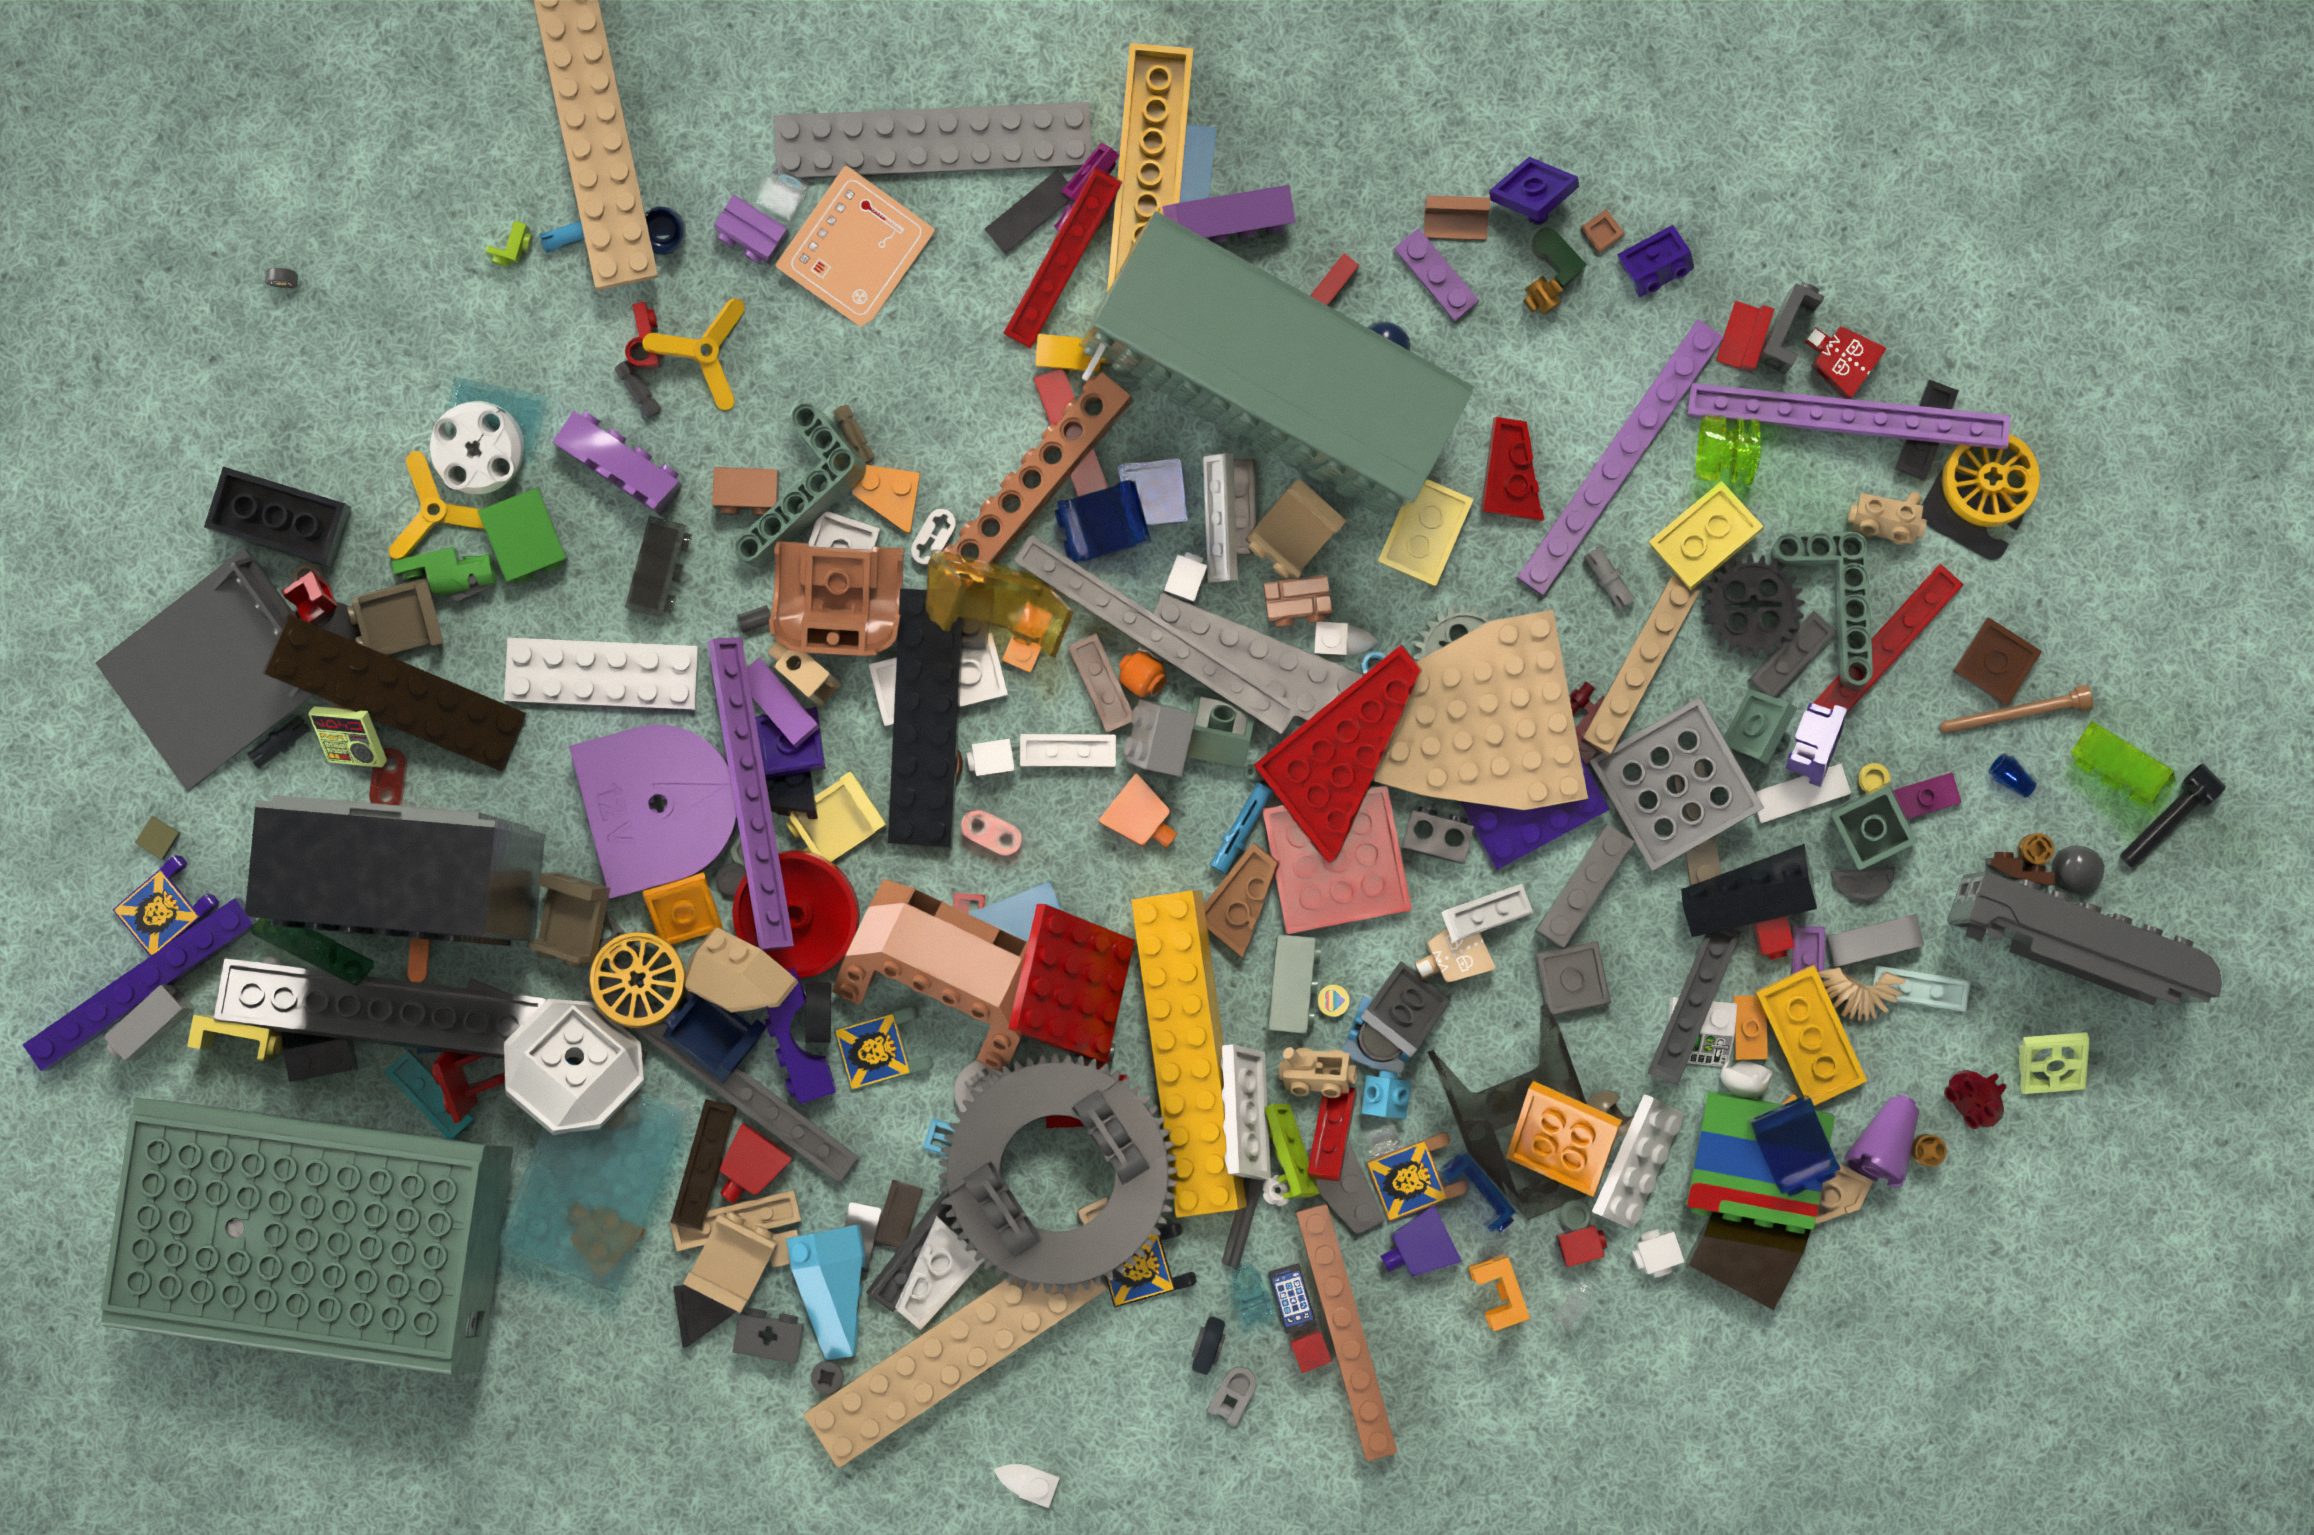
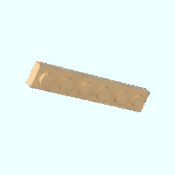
(1640, 666)

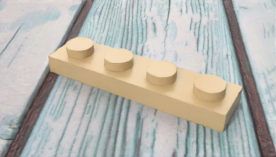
(764, 1211)

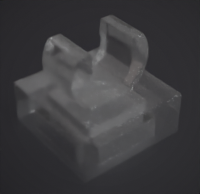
(1382, 1139)

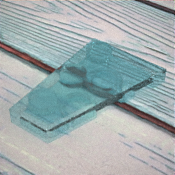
(524, 407)

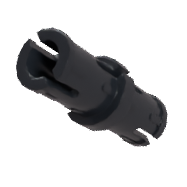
(278, 741)

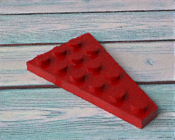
(1333, 756)

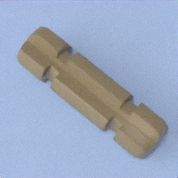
(853, 432)

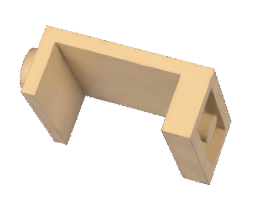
(1294, 530)
(731, 1261)

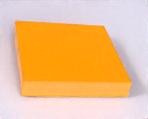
(683, 909)

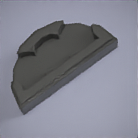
(1863, 884)

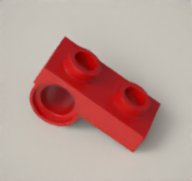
(645, 321)

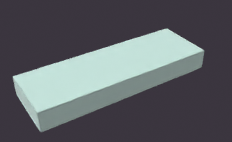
(1929, 989)

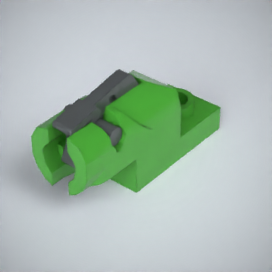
(449, 574)

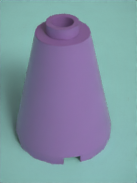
(1886, 1142)

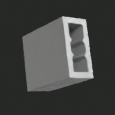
(148, 1023)

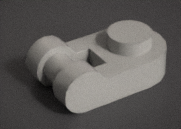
(1238, 1384)

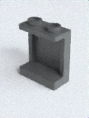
(1772, 352)

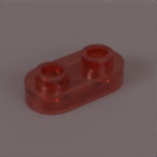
(392, 780)
(992, 832)

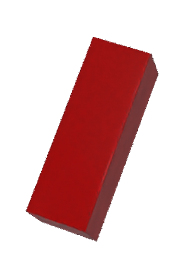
(1335, 279)

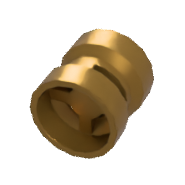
(2032, 853)
(1933, 1152)

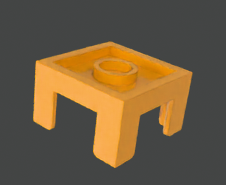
(1507, 1288)

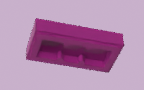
(1928, 795)

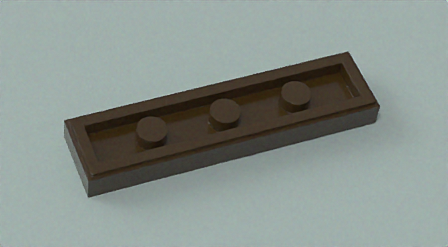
(703, 1165)

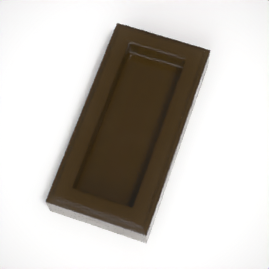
(898, 1214)

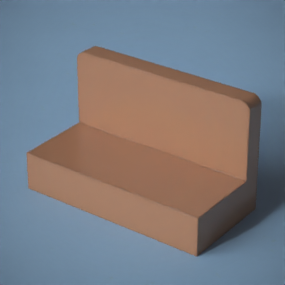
(1456, 217)

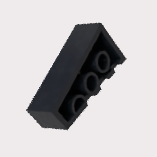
(1751, 893)

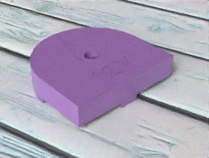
(621, 782)

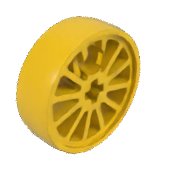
(2029, 489)
(610, 951)

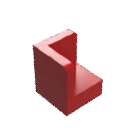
(311, 597)

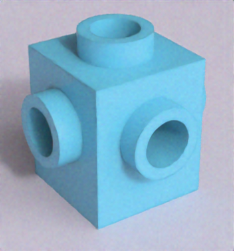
(1386, 1095)

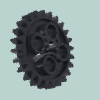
(1750, 577)

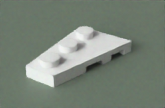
(936, 1274)

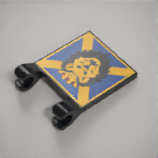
(1150, 1274)

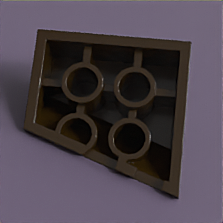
(1748, 1256)

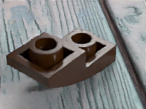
(2011, 867)

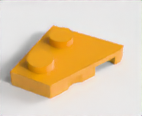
(890, 494)

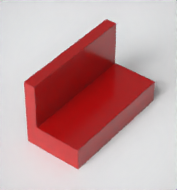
(1744, 336)

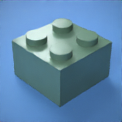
(1874, 826)

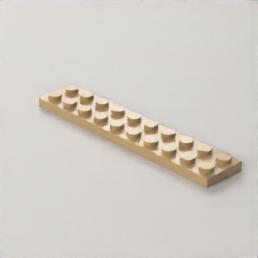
(596, 142)

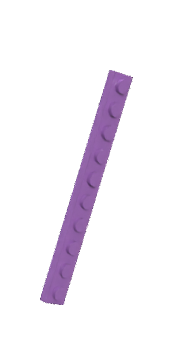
(1851, 416)
(1620, 457)
(750, 794)

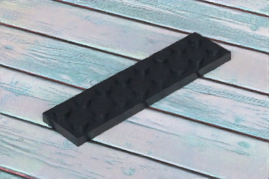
(924, 726)

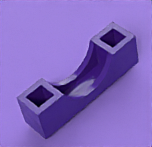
(808, 1072)

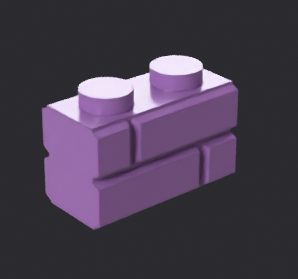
(751, 230)

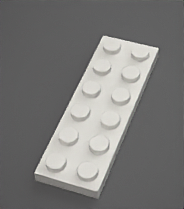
(601, 673)

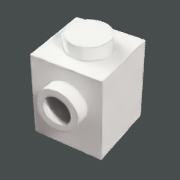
(1657, 1252)

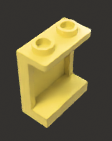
(843, 820)
(204, 1030)

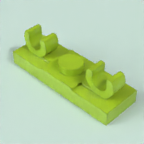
(1290, 1151)

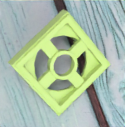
(2073, 1081)

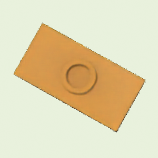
(1750, 1029)

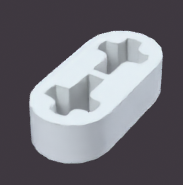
(927, 533)

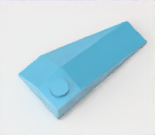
(828, 1279)

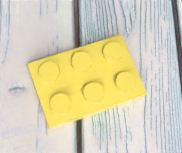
(1426, 533)
(1706, 535)

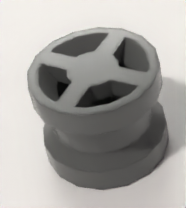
(831, 1374)

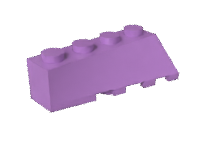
(617, 462)

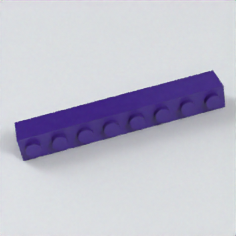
(130, 989)

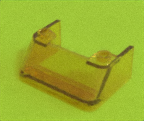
(995, 597)

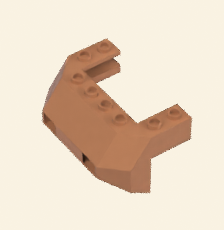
(939, 955)

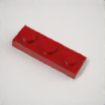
(1331, 1136)

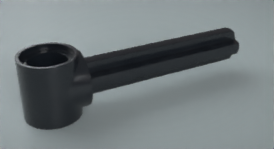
(2200, 788)

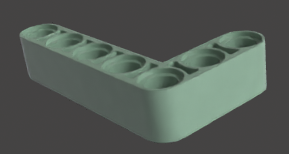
(805, 491)
(1845, 594)

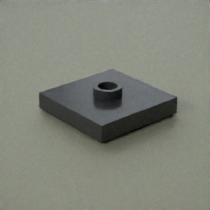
(1573, 978)

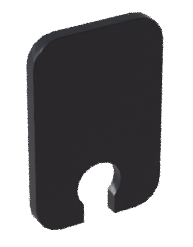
(1946, 521)

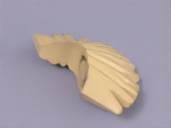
(1860, 995)

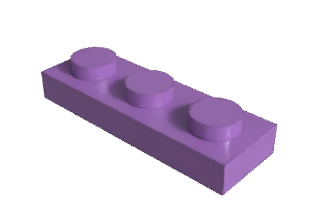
(1436, 275)

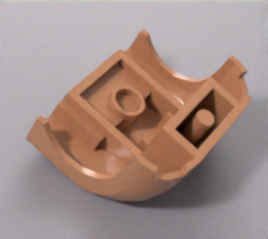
(836, 598)

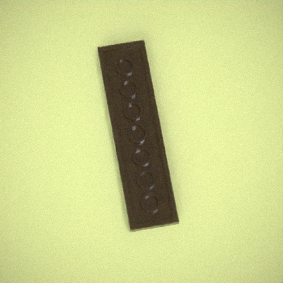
(394, 692)

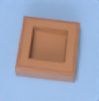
(1602, 231)

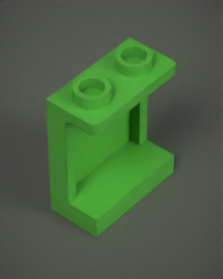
(523, 536)

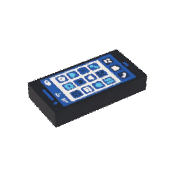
(1292, 1298)

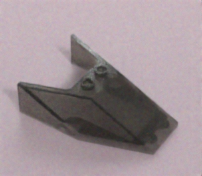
(1490, 1118)

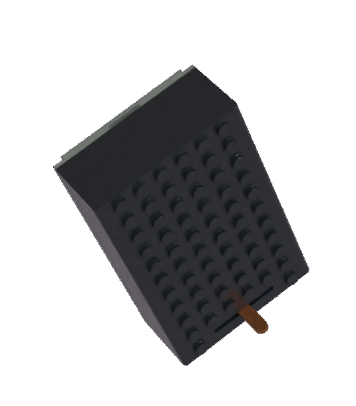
(394, 873)

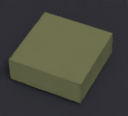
(157, 837)

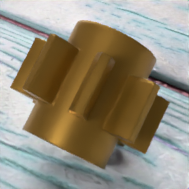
(1543, 295)

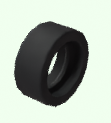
(818, 1012)

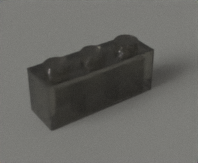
(658, 568)

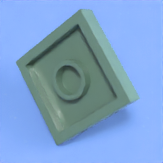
(1760, 726)

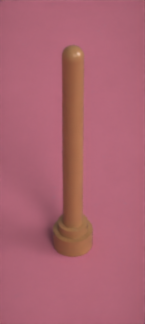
(2078, 699)

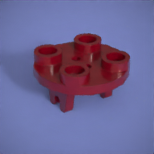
(1976, 1098)

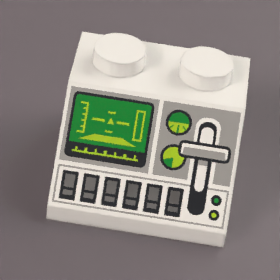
(1716, 1035)

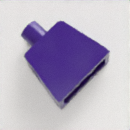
(1422, 1245)

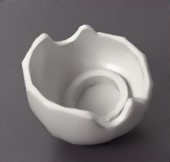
(1746, 1078)

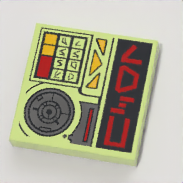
(347, 736)

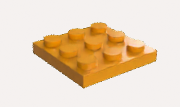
(1563, 1139)

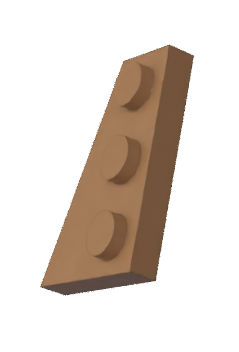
(1239, 899)

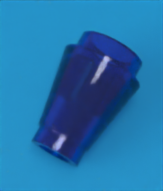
(2012, 775)

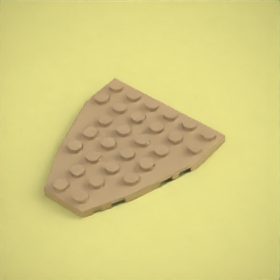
(1490, 721)

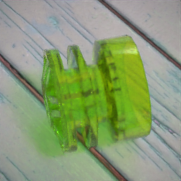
(1728, 449)

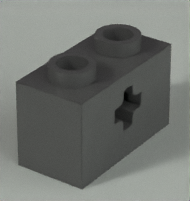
(751, 1343)

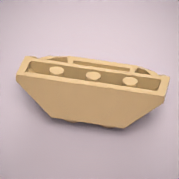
(736, 974)

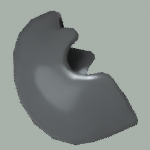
(2078, 869)

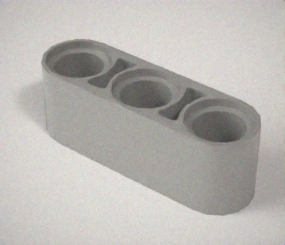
(1875, 940)

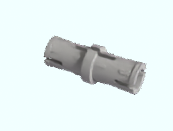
(1609, 577)

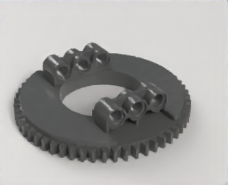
(1122, 1132)

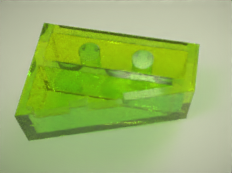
(2123, 767)

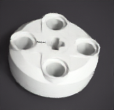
(477, 447)

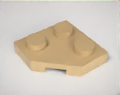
(1842, 1194)

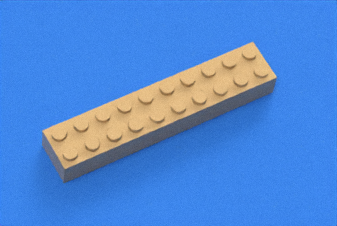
(938, 1364)

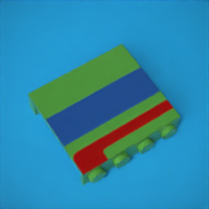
(1733, 1174)

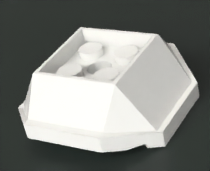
(564, 1094)

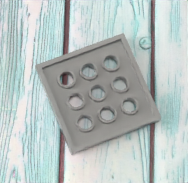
(1726, 773)

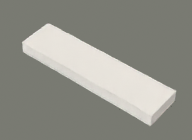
(1220, 518)

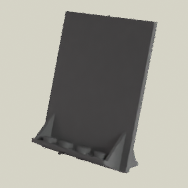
(200, 667)

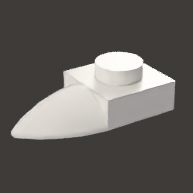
(1341, 639)
(1029, 1482)

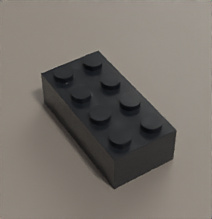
(277, 517)

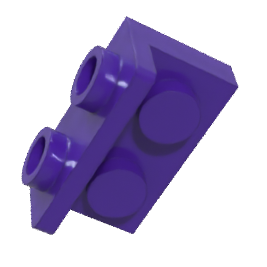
(1657, 261)

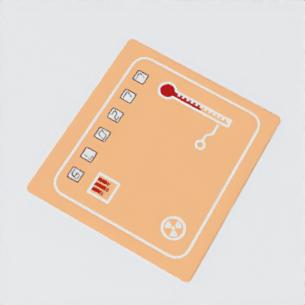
(855, 247)

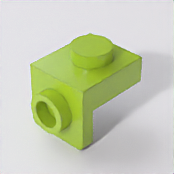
(518, 242)

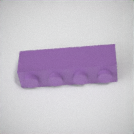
(1235, 213)

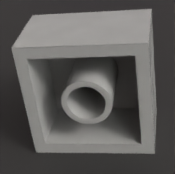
(1159, 737)

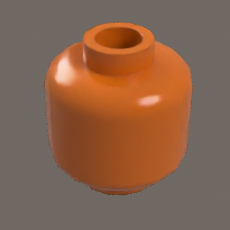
(1142, 674)

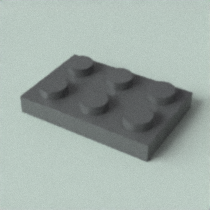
(1405, 1009)

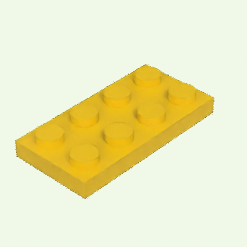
(1811, 1035)

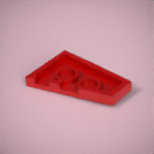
(1510, 474)

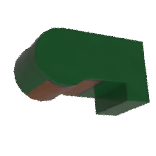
(1557, 252)

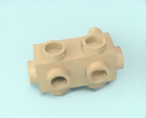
(1888, 518)
(1317, 1071)

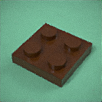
(1997, 661)

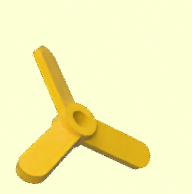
(691, 348)
(429, 497)

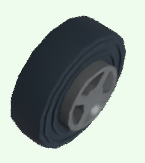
(1208, 1345)

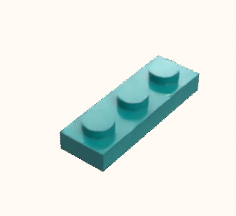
(423, 1091)

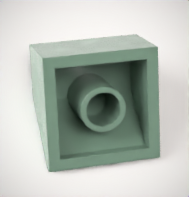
(1219, 730)

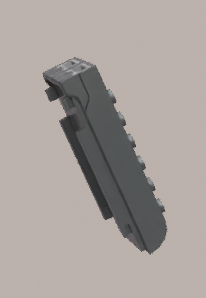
(2084, 940)

